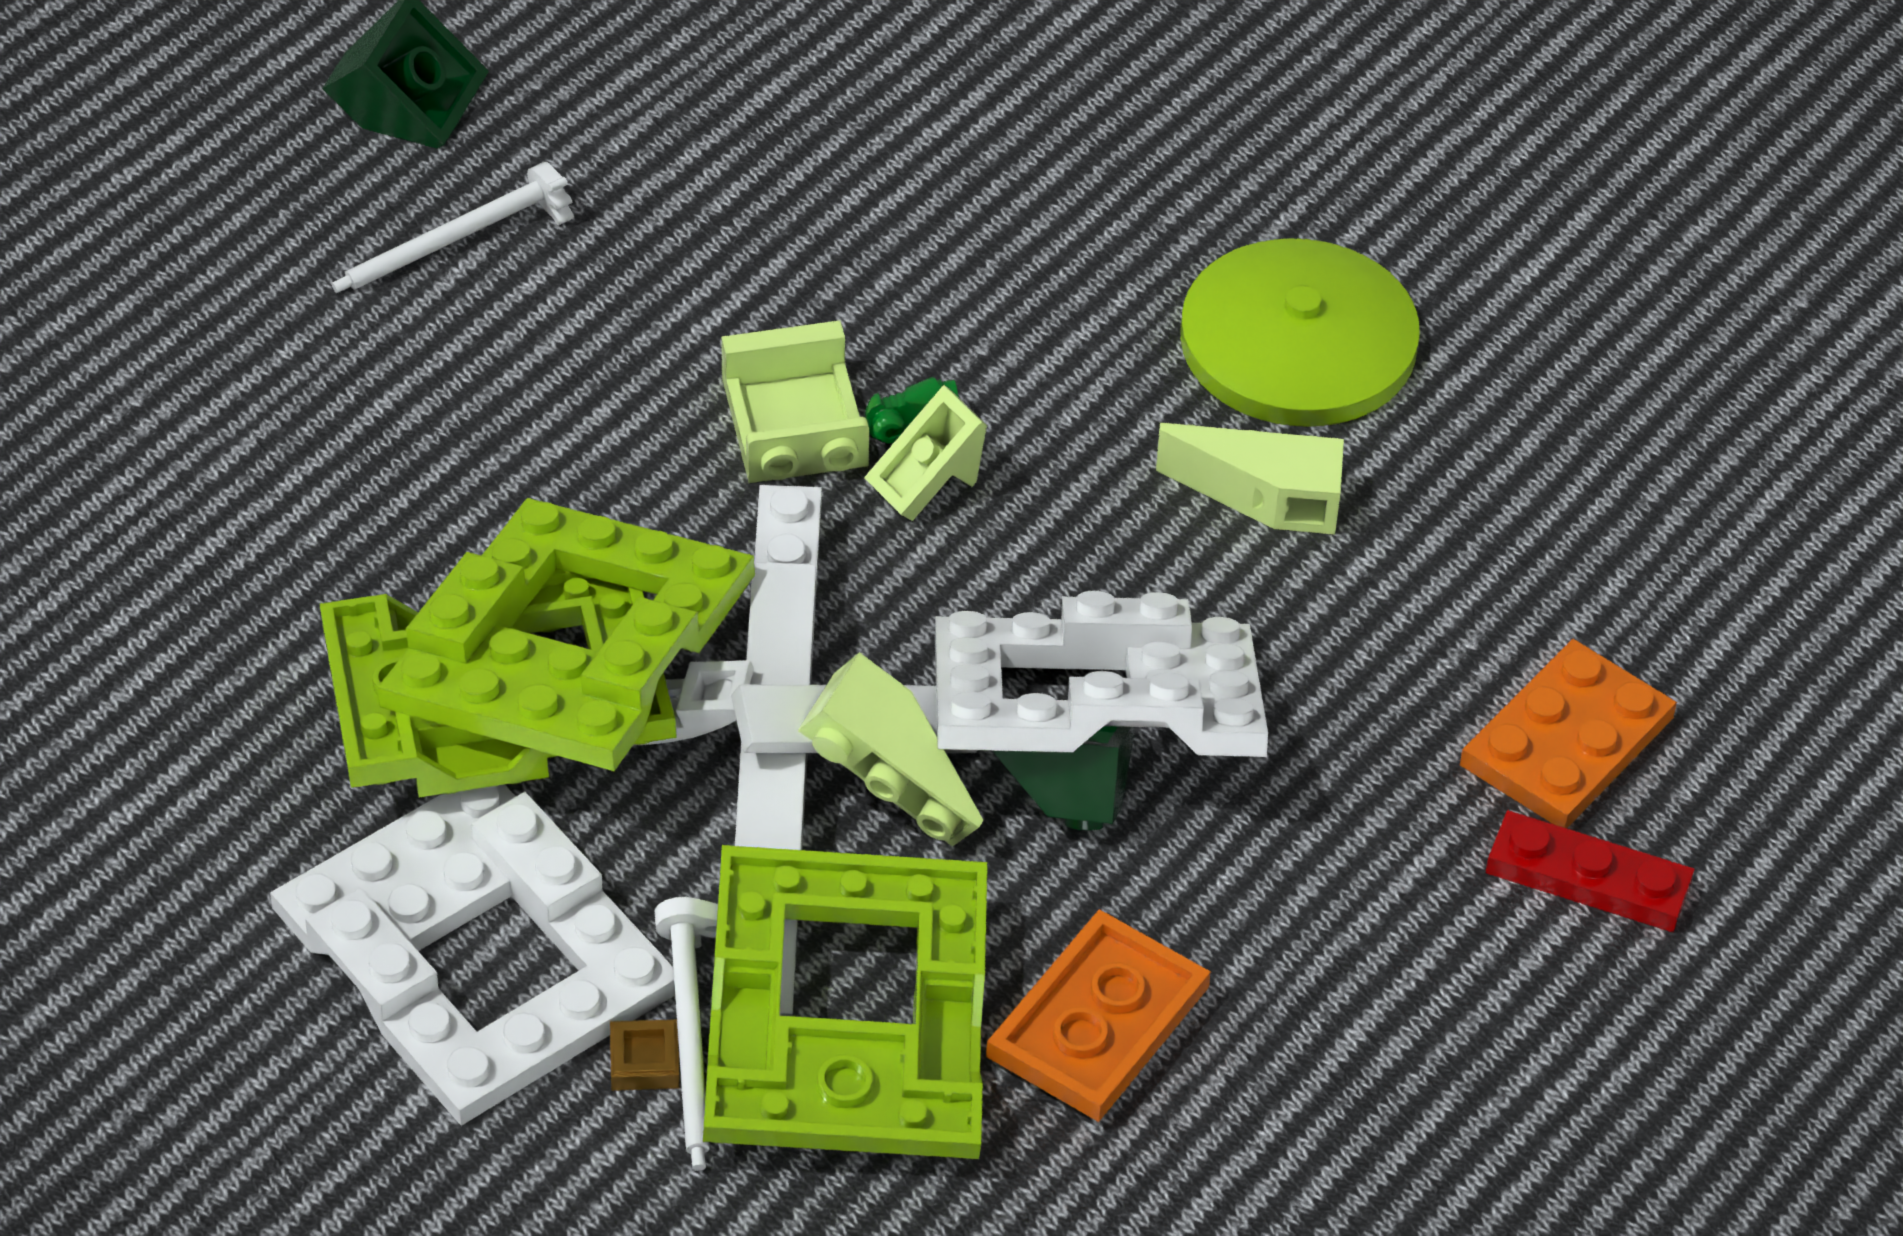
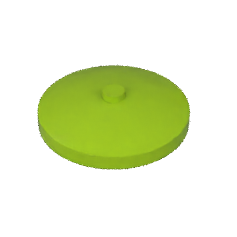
(1299, 332)

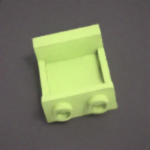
(793, 402)

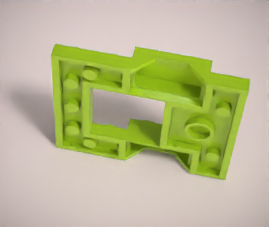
(547, 694)
(386, 746)
(840, 1078)

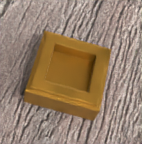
(644, 1055)

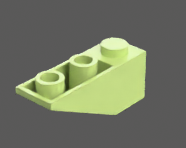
(1264, 475)
(886, 741)

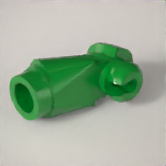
(893, 414)

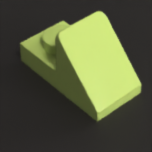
(936, 445)

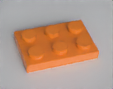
(1568, 734)
(1098, 1015)

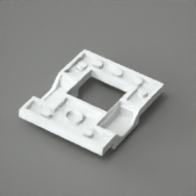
(1177, 671)
(437, 872)

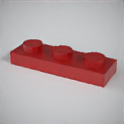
(1590, 871)

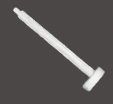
(543, 187)
(683, 923)

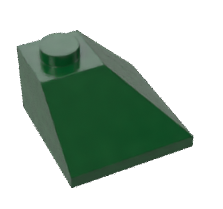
(407, 77)
(1077, 785)

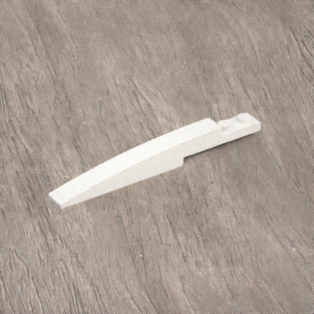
(781, 654)

